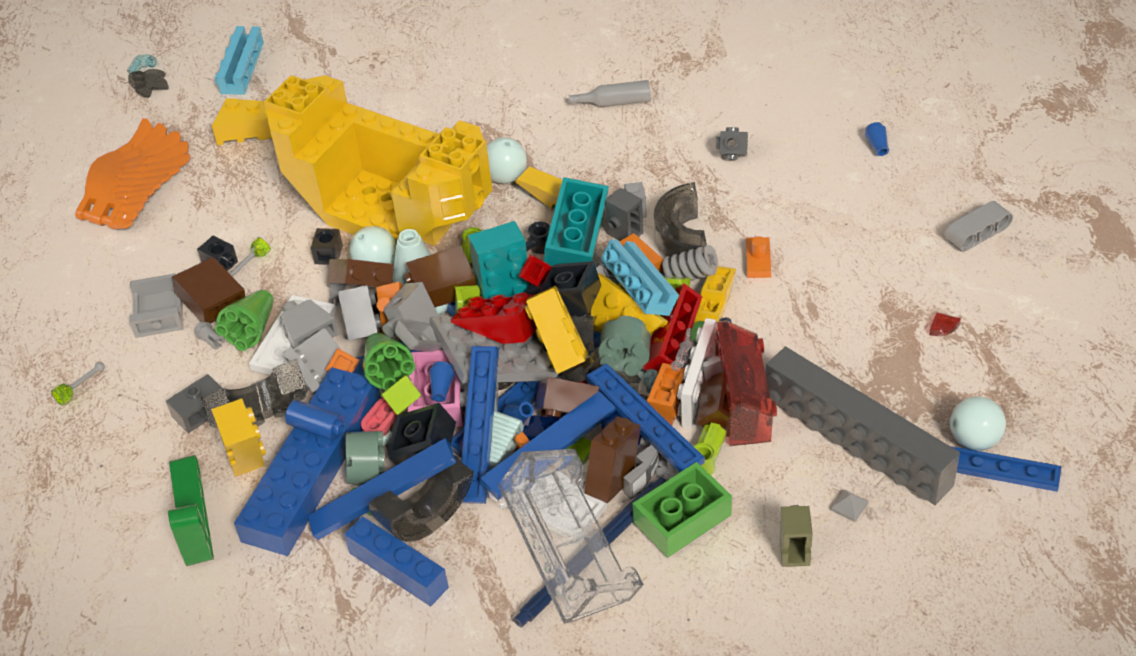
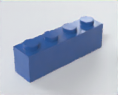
(396, 561)

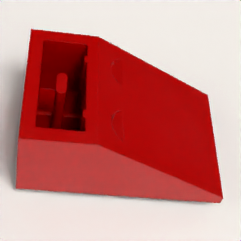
(497, 318)

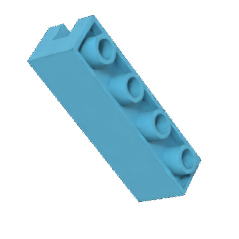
(239, 61)
(640, 278)

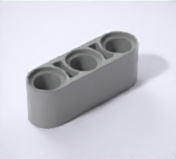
(978, 225)

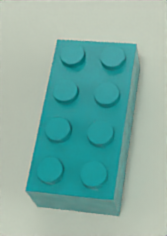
(575, 222)
(498, 259)

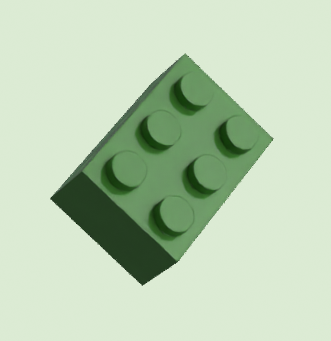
(682, 509)

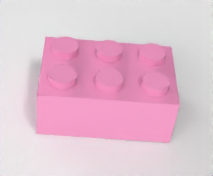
(421, 380)

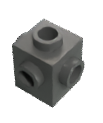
(740, 147)

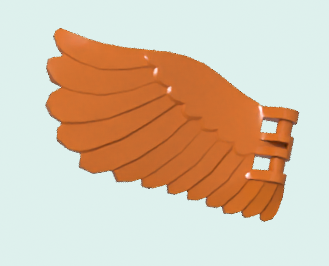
(131, 175)

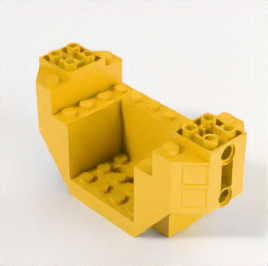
(372, 167)

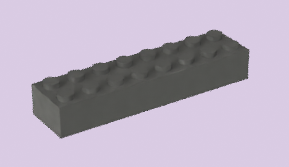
(862, 426)

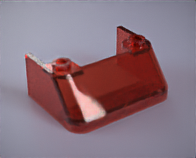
(745, 384)

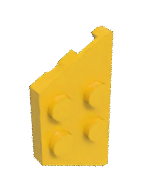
(615, 302)

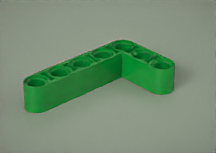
(190, 517)

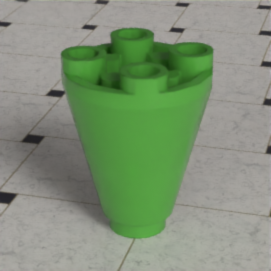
(245, 319)
(386, 361)

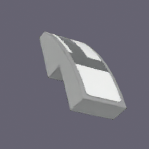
(638, 478)

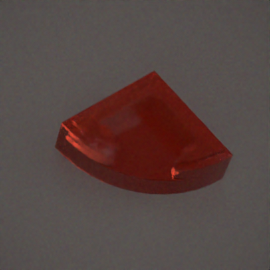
(944, 324)

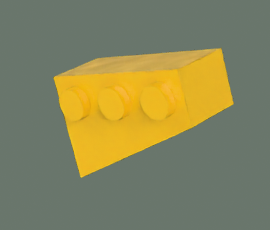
(241, 120)
(556, 329)
(240, 436)

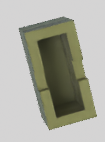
(795, 536)

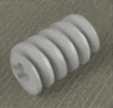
(693, 264)

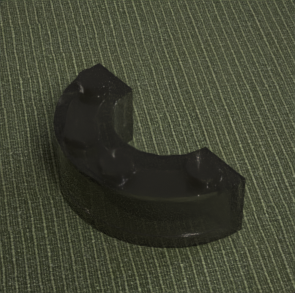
(670, 214)
(266, 397)
(428, 508)

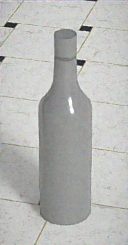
(615, 94)

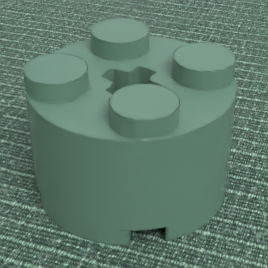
(625, 345)
(364, 456)

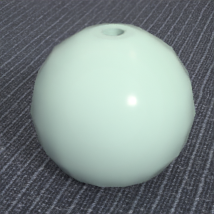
(506, 160)
(373, 245)
(978, 423)

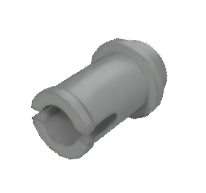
(334, 288)
(205, 331)

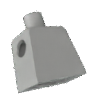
(409, 304)
(305, 320)

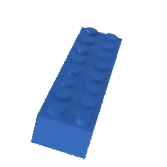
(304, 467)

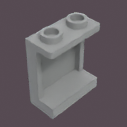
(155, 306)

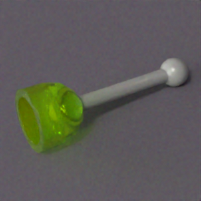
(258, 248)
(64, 393)

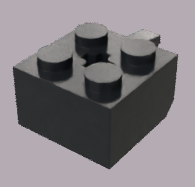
(576, 283)
(418, 431)

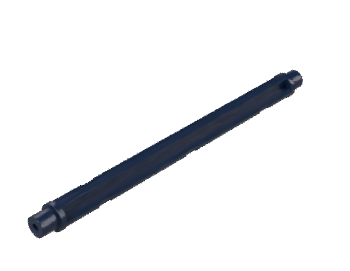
(611, 532)

